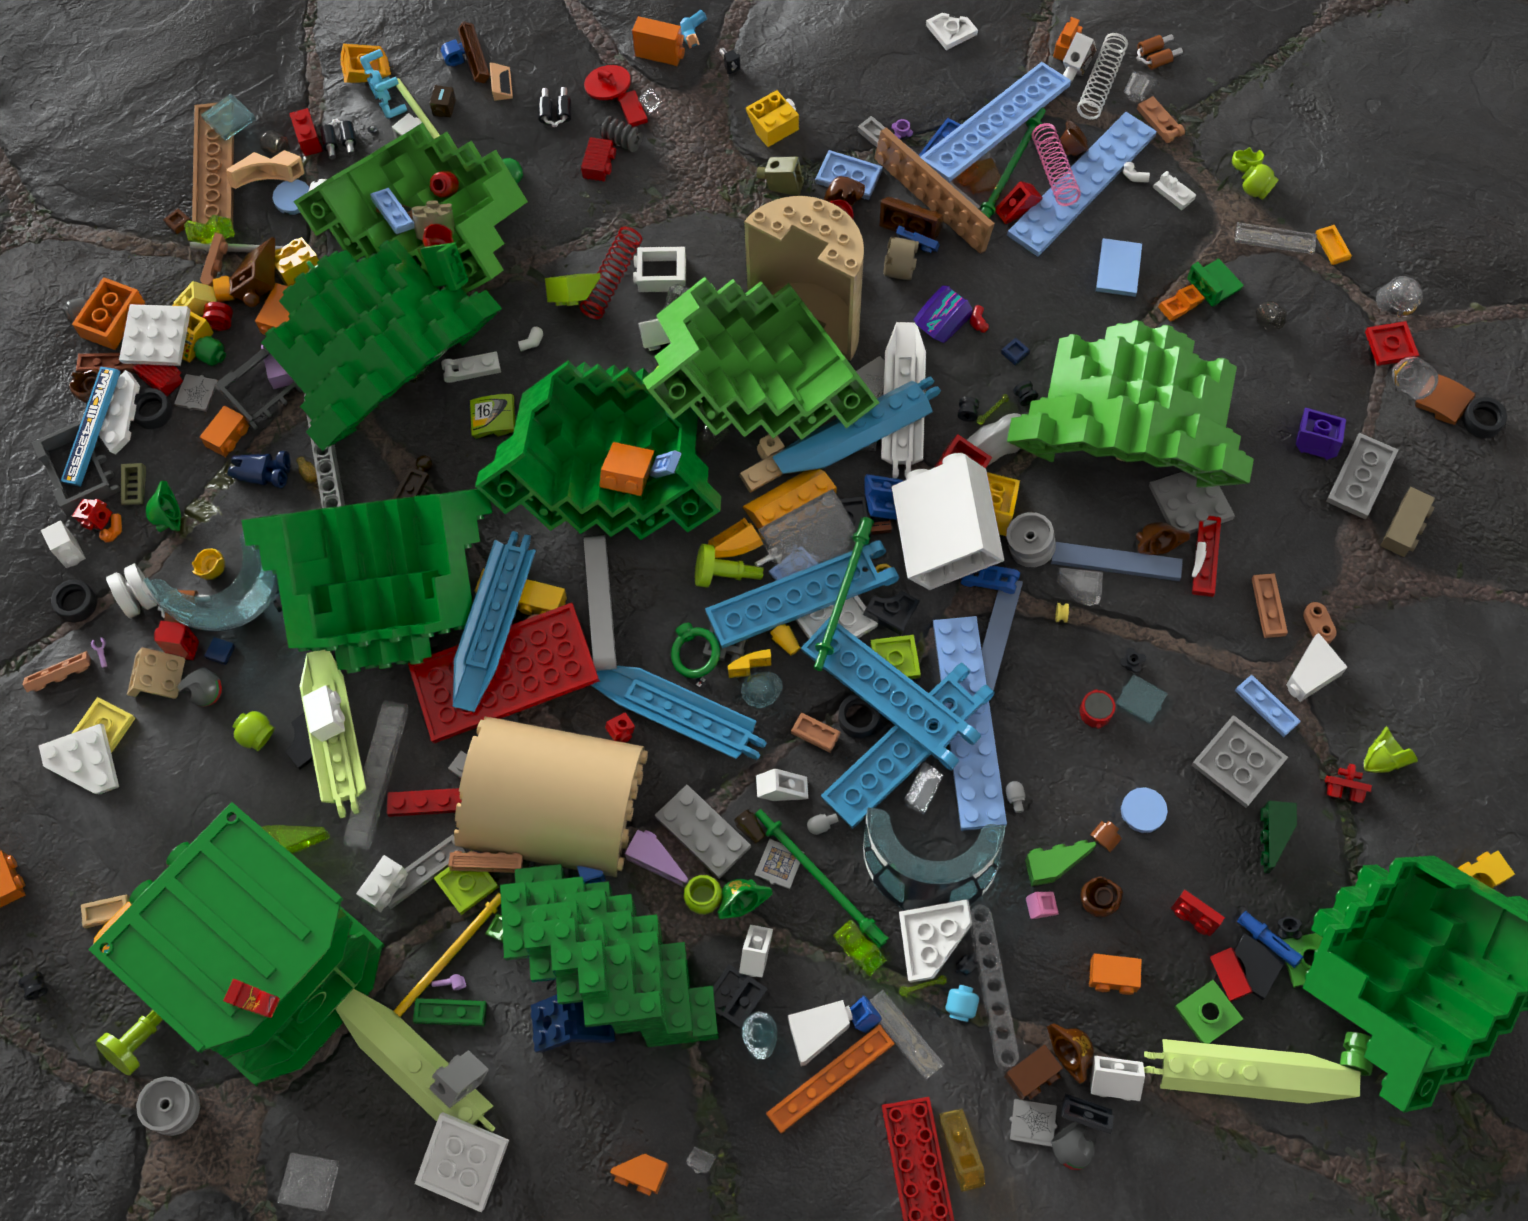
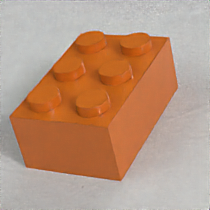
(106, 313)

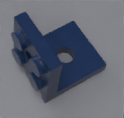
(566, 1026)

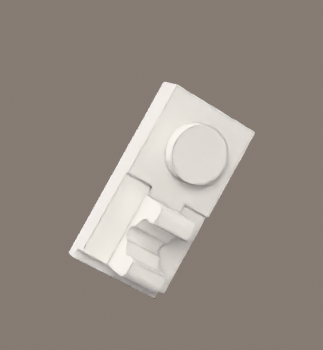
(1174, 191)

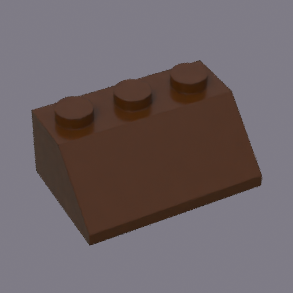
(911, 217)

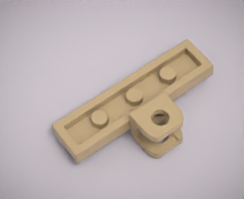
(767, 469)

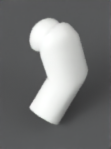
(1133, 175)
(533, 340)

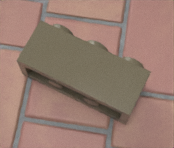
(1408, 522)

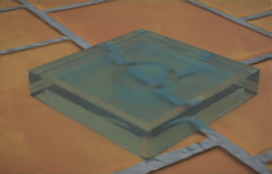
(228, 117)

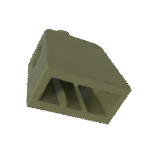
(782, 175)

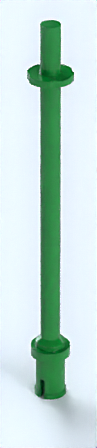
(988, 207)
(861, 539)
(866, 925)

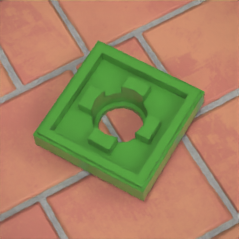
(1306, 942)
(1204, 1029)

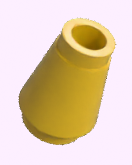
(785, 638)

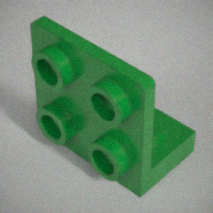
(445, 265)
(1214, 281)

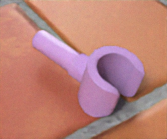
(100, 652)
(456, 980)

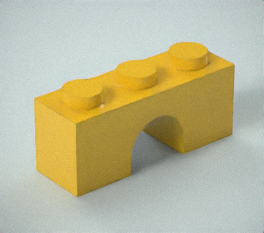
(1489, 869)

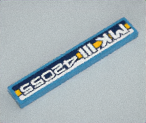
(90, 426)

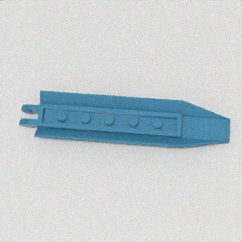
(836, 442)
(490, 620)
(680, 710)

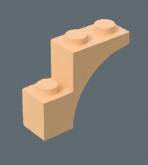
(257, 167)

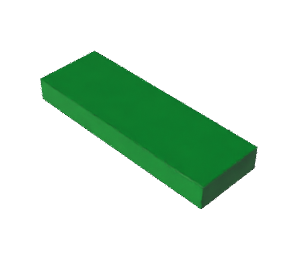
(449, 1012)

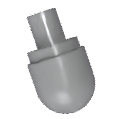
(1016, 795)
(821, 823)

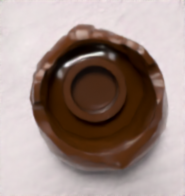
(845, 189)
(83, 384)
(1101, 897)

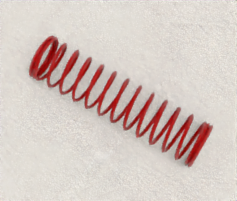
(629, 243)

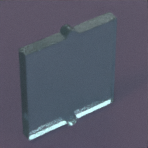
(1141, 698)

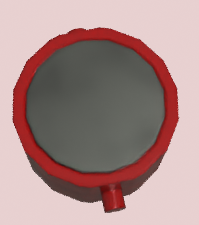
(1097, 708)

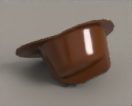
(1073, 140)

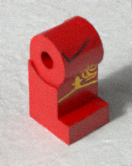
(251, 999)

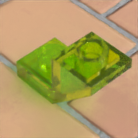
(204, 233)
(859, 948)

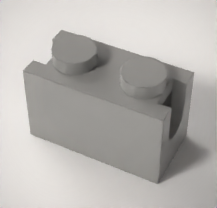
(458, 1078)

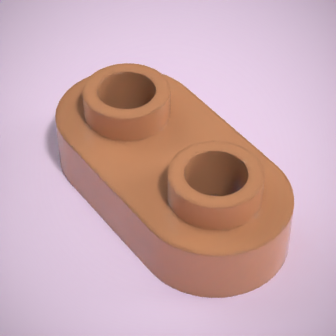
(1320, 621)

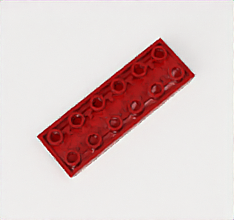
(917, 1161)

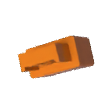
(1066, 38)

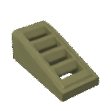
(126, 469)

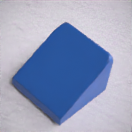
(591, 875)
(864, 1015)

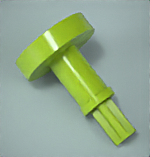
(708, 566)
(121, 1051)

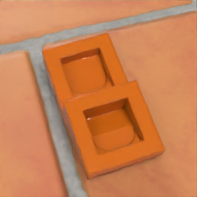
(1181, 303)

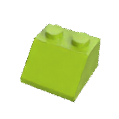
(570, 288)

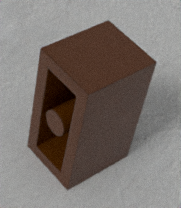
(1033, 1073)

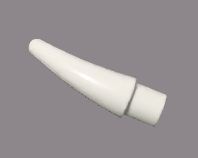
(1200, 557)

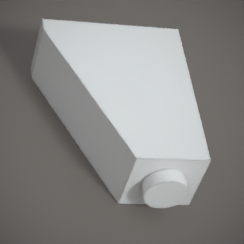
(1315, 669)
(818, 1028)

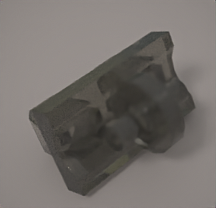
(707, 441)

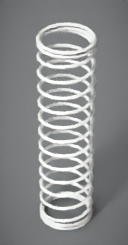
(1086, 100)

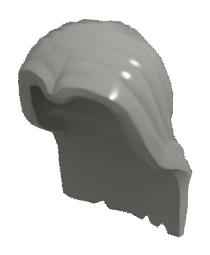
(993, 438)

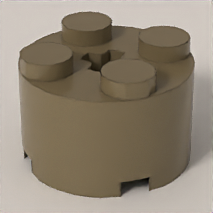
(432, 214)
(900, 258)

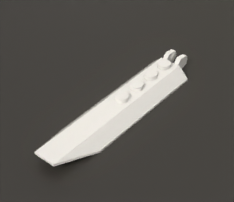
(904, 363)

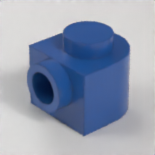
(452, 53)

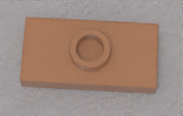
(815, 732)

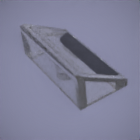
(923, 788)

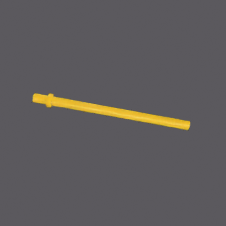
(449, 954)

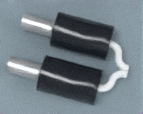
(563, 107)
(329, 138)

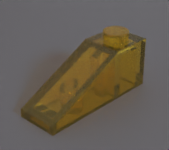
(962, 1150)

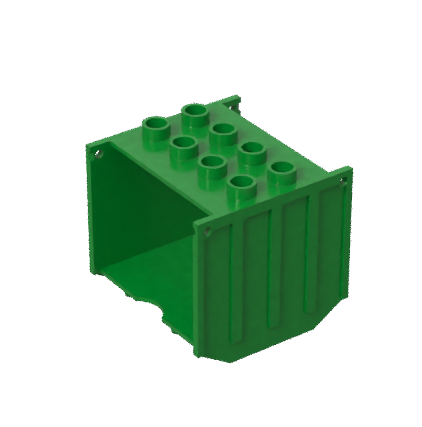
(249, 914)

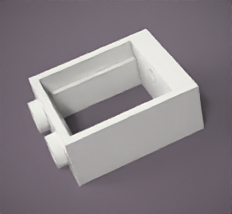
(659, 283)

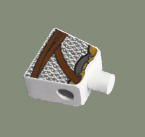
(1081, 50)

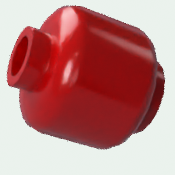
(444, 184)

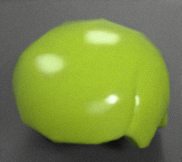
(1244, 159)

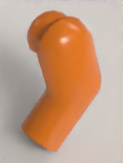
(114, 531)

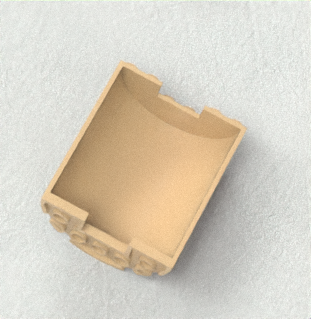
(815, 252)
(548, 795)

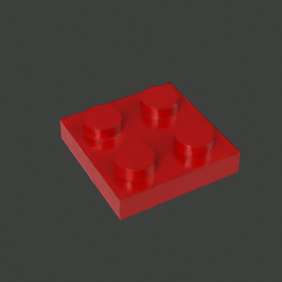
(1391, 343)
(1198, 913)

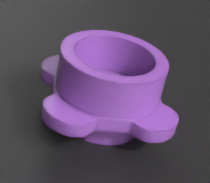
(902, 128)

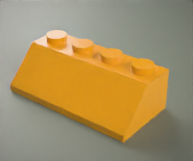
(788, 496)

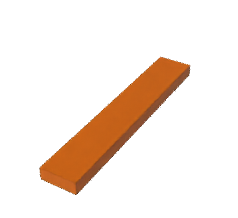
(830, 1079)

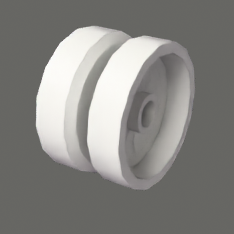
(128, 592)

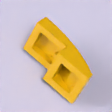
(742, 666)

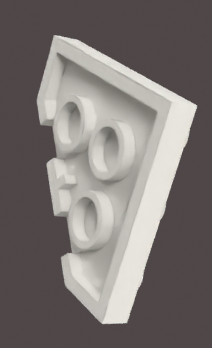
(120, 412)
(83, 759)
(932, 936)

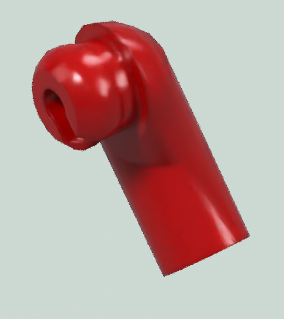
(977, 321)

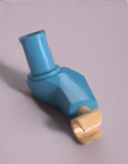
(688, 27)

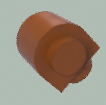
(1106, 835)

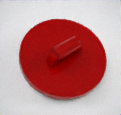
(607, 82)

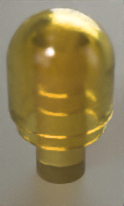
(306, 470)

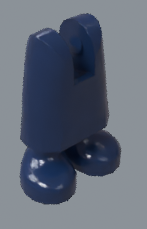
(257, 468)

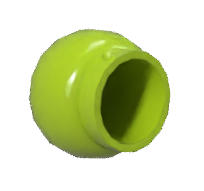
(1259, 181)
(252, 730)
(702, 894)

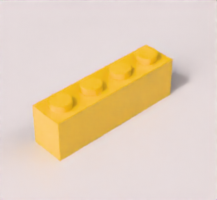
(537, 597)

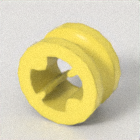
(1062, 612)

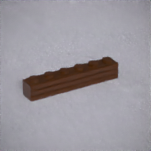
(473, 52)

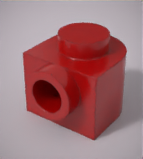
(620, 728)

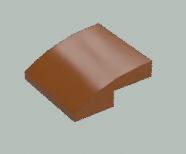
(1447, 400)

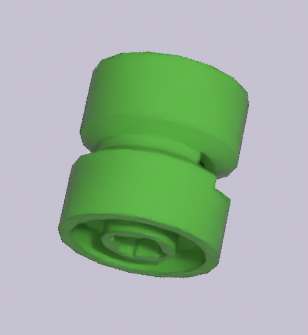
(1354, 1057)

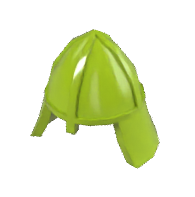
(1387, 754)

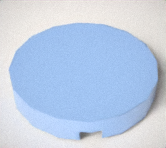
(287, 193)
(1144, 810)

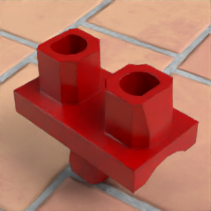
(1358, 789)

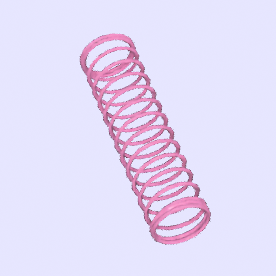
(1060, 189)

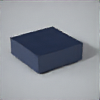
(1015, 351)
(219, 651)

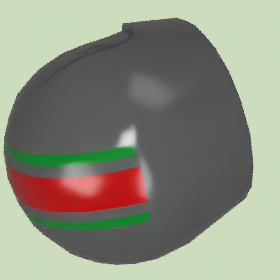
(204, 685)
(1072, 1148)

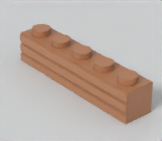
(485, 862)

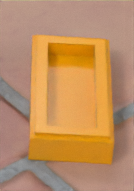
(1333, 244)

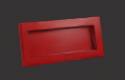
(632, 108)
(1231, 974)

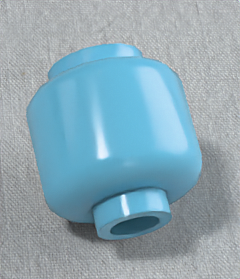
(962, 1003)

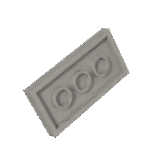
(1362, 476)
(702, 831)

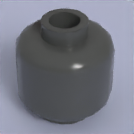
(73, 308)

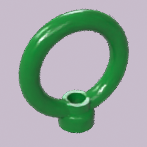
(685, 634)

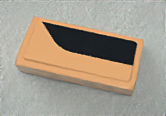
(501, 82)

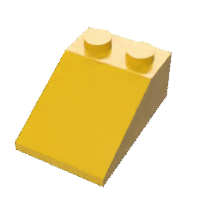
(1004, 496)

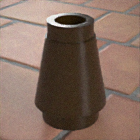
(750, 826)

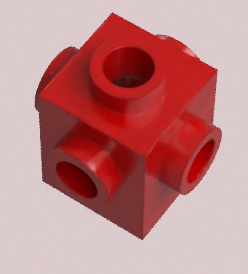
(92, 514)

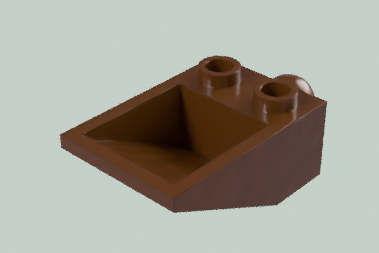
(255, 274)

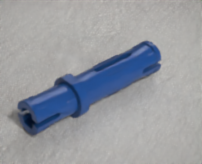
(1276, 944)

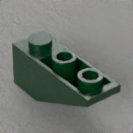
(1279, 825)

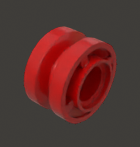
(218, 315)

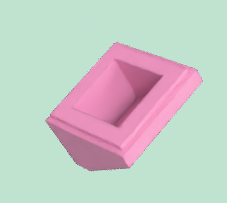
(1041, 904)

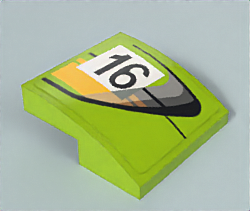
(492, 415)

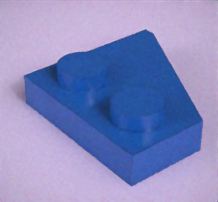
(926, 244)

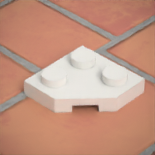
(951, 30)

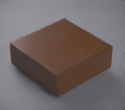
(176, 221)

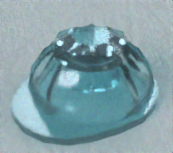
(761, 689)
(759, 1035)

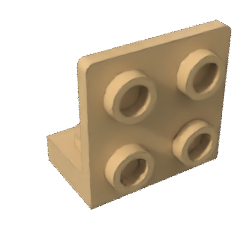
(156, 673)

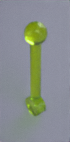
(981, 419)
(904, 990)

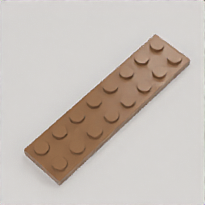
(210, 161)
(933, 190)

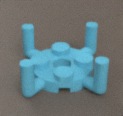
(379, 86)

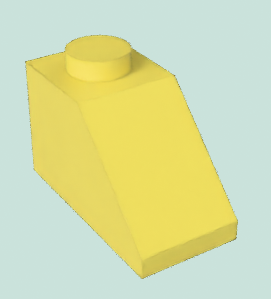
(196, 296)

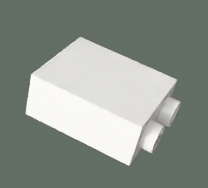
(947, 522)

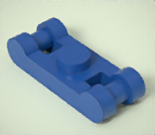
(991, 578)

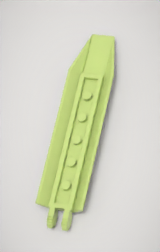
(337, 758)
(405, 1057)
(1252, 1073)

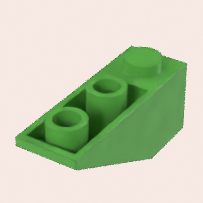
(1051, 864)

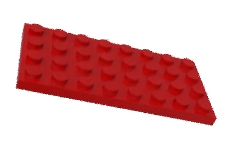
(538, 663)

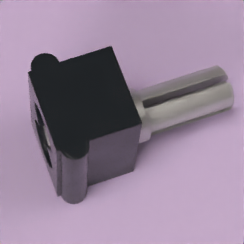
(731, 60)

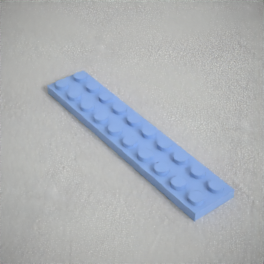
(995, 121)
(1093, 174)
(977, 773)

